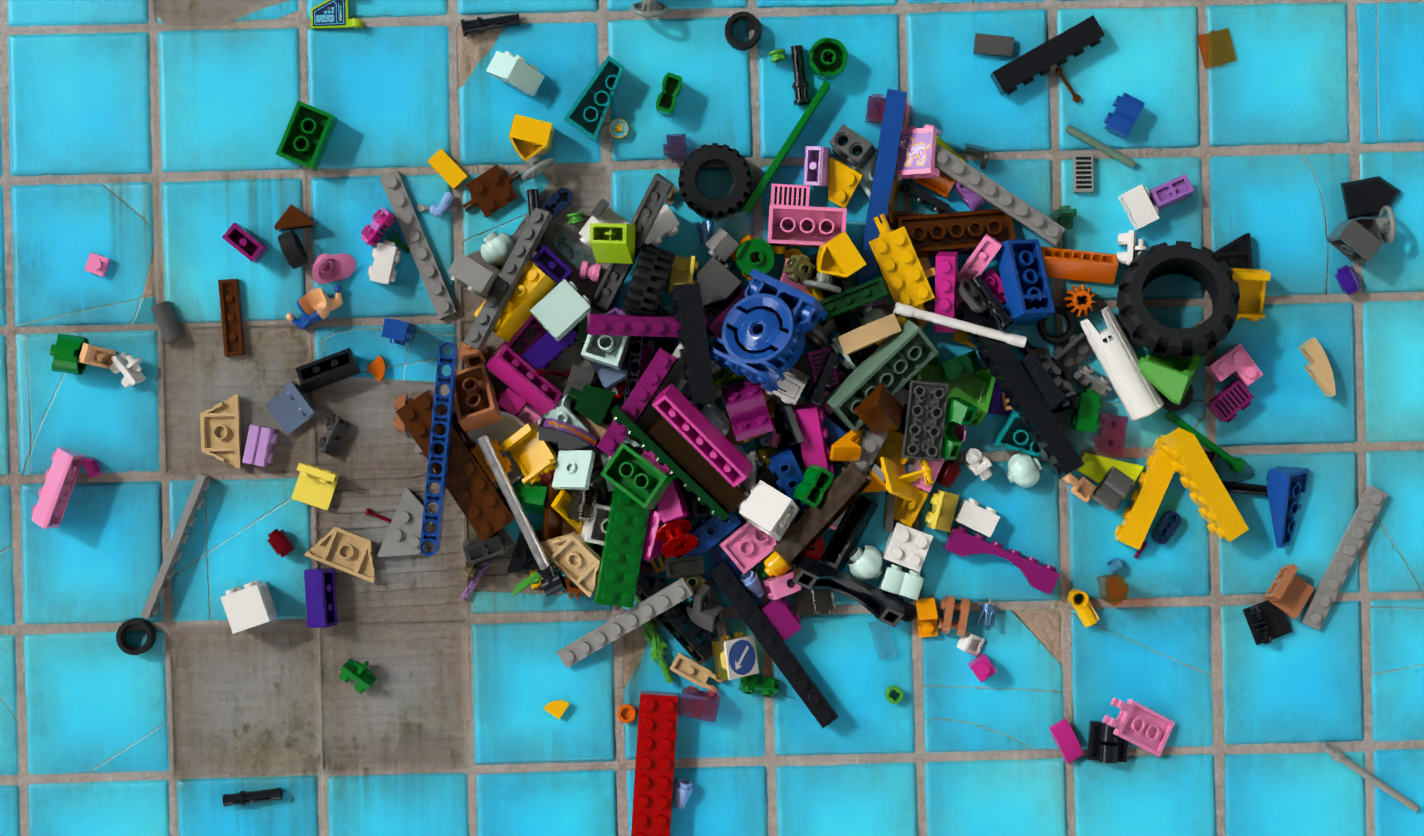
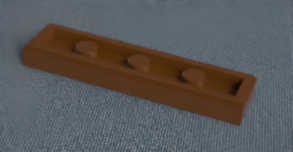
(231, 317)

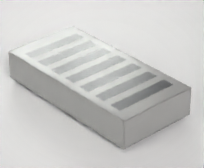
(1083, 173)

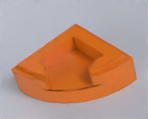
(377, 368)

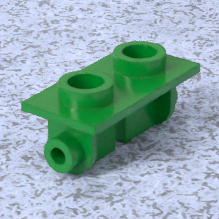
(766, 687)

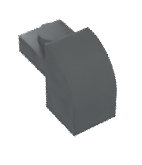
(702, 611)

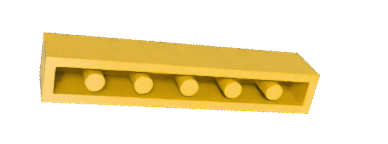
(1146, 498)

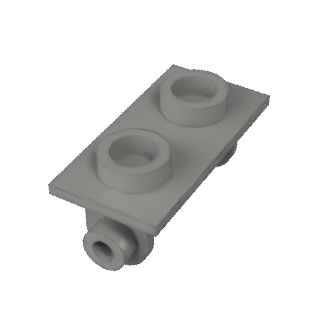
(1087, 375)

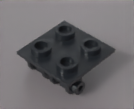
(1266, 622)

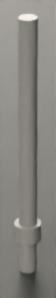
(1339, 756)

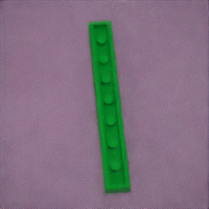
(786, 147)

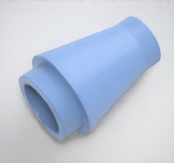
(752, 583)
(682, 792)

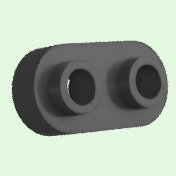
(970, 295)

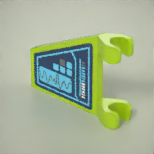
(333, 15)

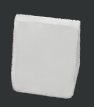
(970, 643)

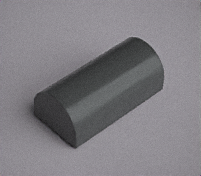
(167, 322)

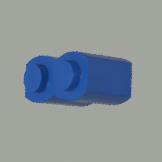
(1124, 115)

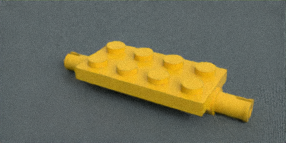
(900, 266)

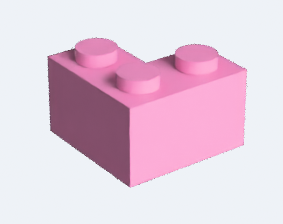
(1235, 362)

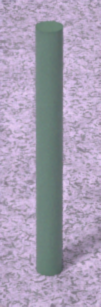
(1100, 146)

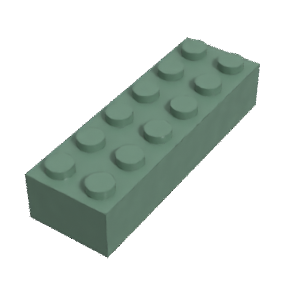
(889, 364)

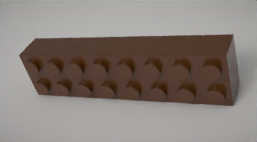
(465, 477)

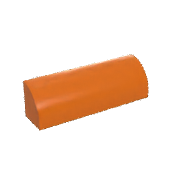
(1080, 265)

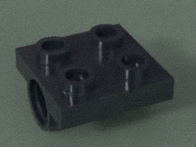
(1104, 744)

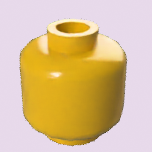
(776, 565)

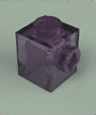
(675, 148)

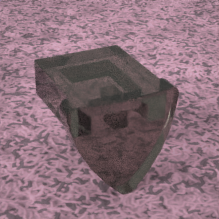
(978, 151)

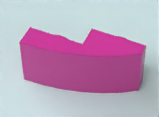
(1066, 740)

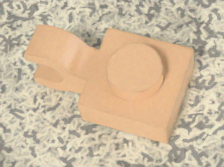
(1081, 487)

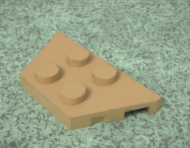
(222, 431)
(345, 552)
(575, 560)

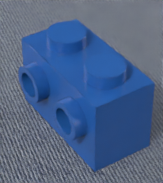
(398, 331)

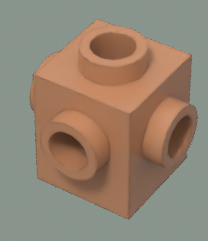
(472, 356)

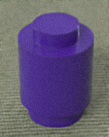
(1348, 279)

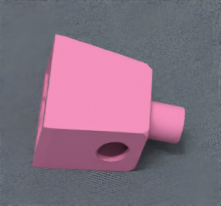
(777, 586)

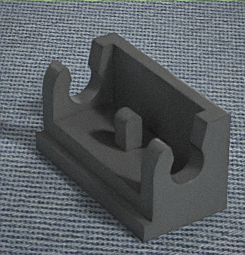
(479, 550)

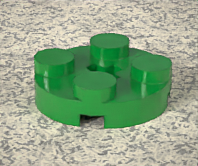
(752, 247)

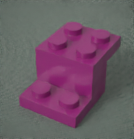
(747, 409)

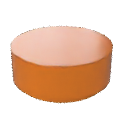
(627, 713)

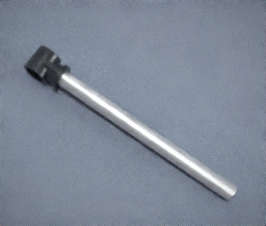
(551, 581)

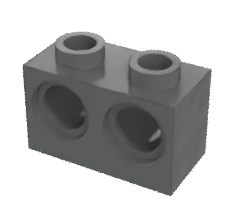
(854, 144)

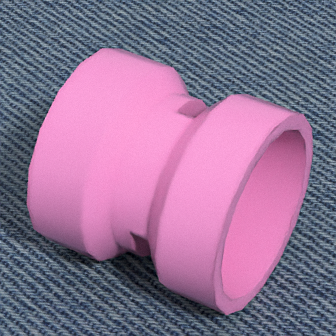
(590, 271)

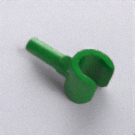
(397, 240)

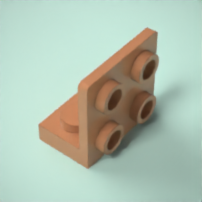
(1289, 591)

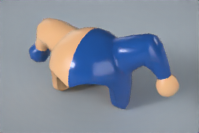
(315, 307)

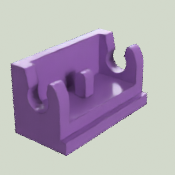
(1171, 192)

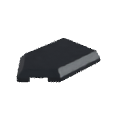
(1368, 196)

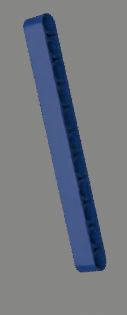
(882, 178)
(433, 457)

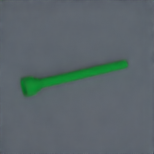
(1235, 463)

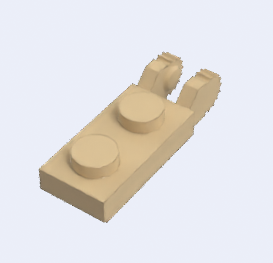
(693, 671)

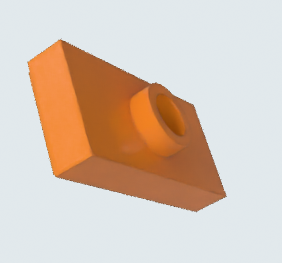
(940, 185)

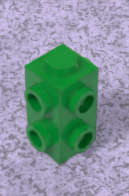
(1086, 414)

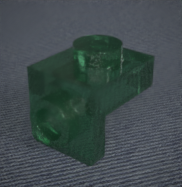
(1064, 216)

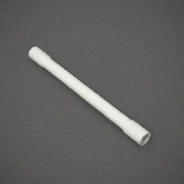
(910, 311)

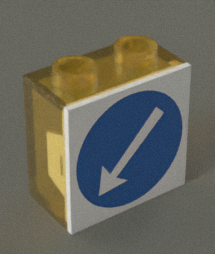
(735, 656)

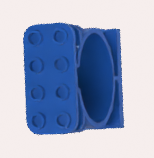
(755, 314)

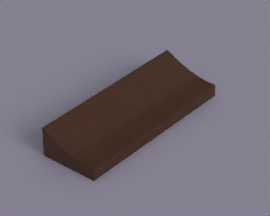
(955, 230)

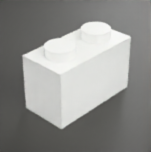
(1139, 207)
(977, 518)

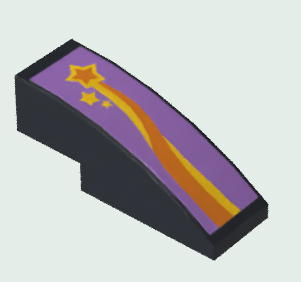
(567, 435)

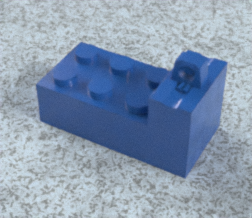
(1024, 281)

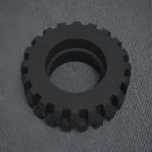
(721, 155)
(649, 281)

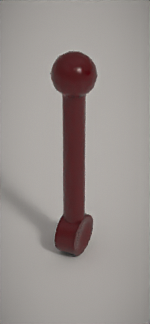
(541, 371)
(369, 512)

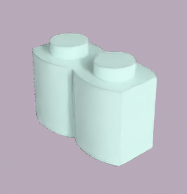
(901, 582)

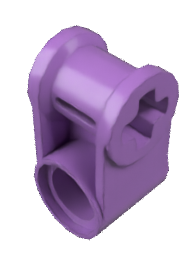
(969, 198)

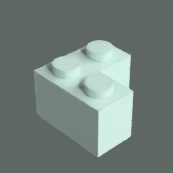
(516, 72)

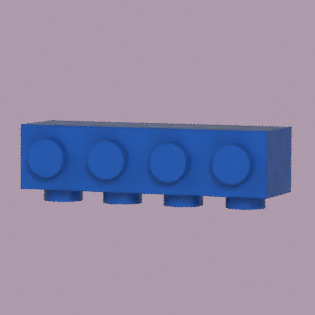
(789, 475)
(711, 532)

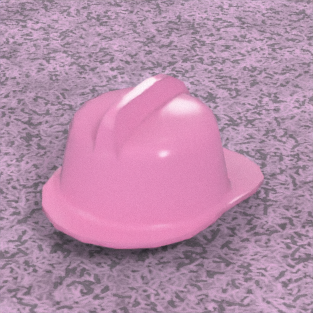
(332, 268)

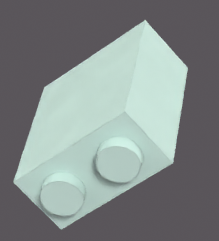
(561, 309)

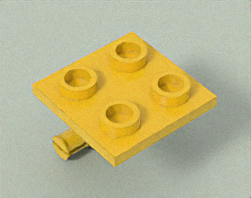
(898, 481)

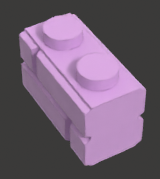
(816, 166)
(259, 445)

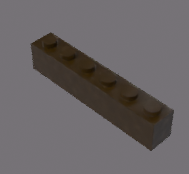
(696, 465)
(817, 520)

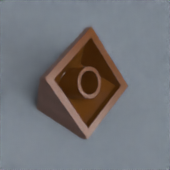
(880, 411)

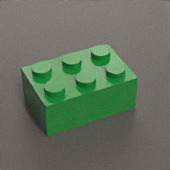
(307, 136)
(637, 476)

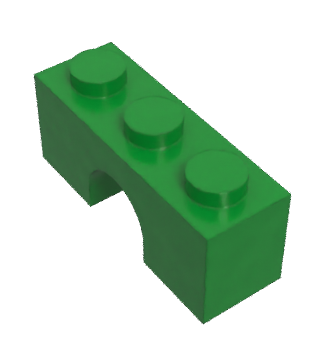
(958, 412)

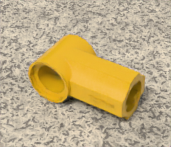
(1083, 608)

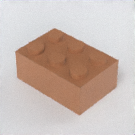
(475, 398)

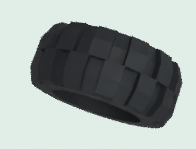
(1188, 261)

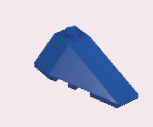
(1284, 492)

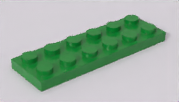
(621, 551)

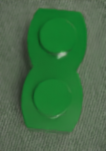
(670, 91)
(814, 484)

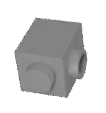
(721, 245)

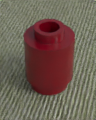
(949, 473)
(280, 542)

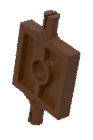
(491, 190)

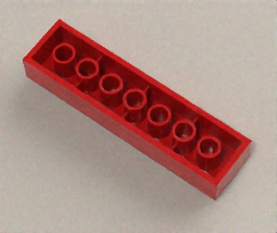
(654, 763)

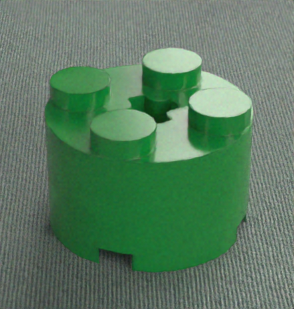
(828, 47)
(67, 353)

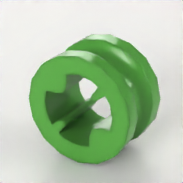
(777, 55)
(575, 218)
(898, 690)

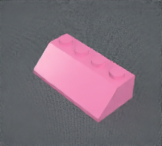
(804, 225)
(57, 488)

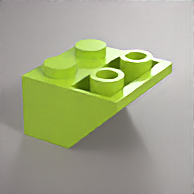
(613, 242)

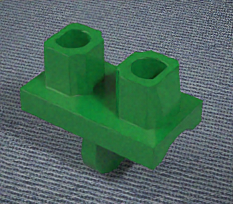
(358, 673)

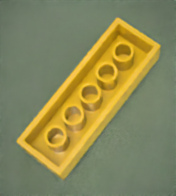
(1203, 484)

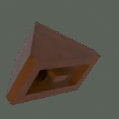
(294, 219)

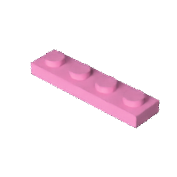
(978, 260)

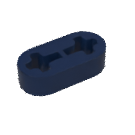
(553, 200)
(1169, 530)

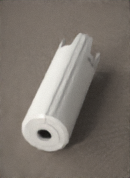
(1120, 366)

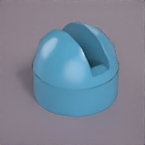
(1115, 565)

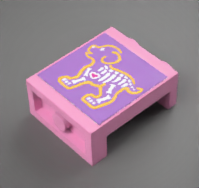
(917, 153)

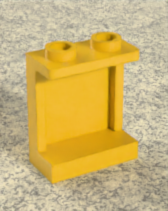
(1252, 292)
(530, 453)

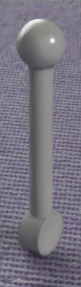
(453, 208)

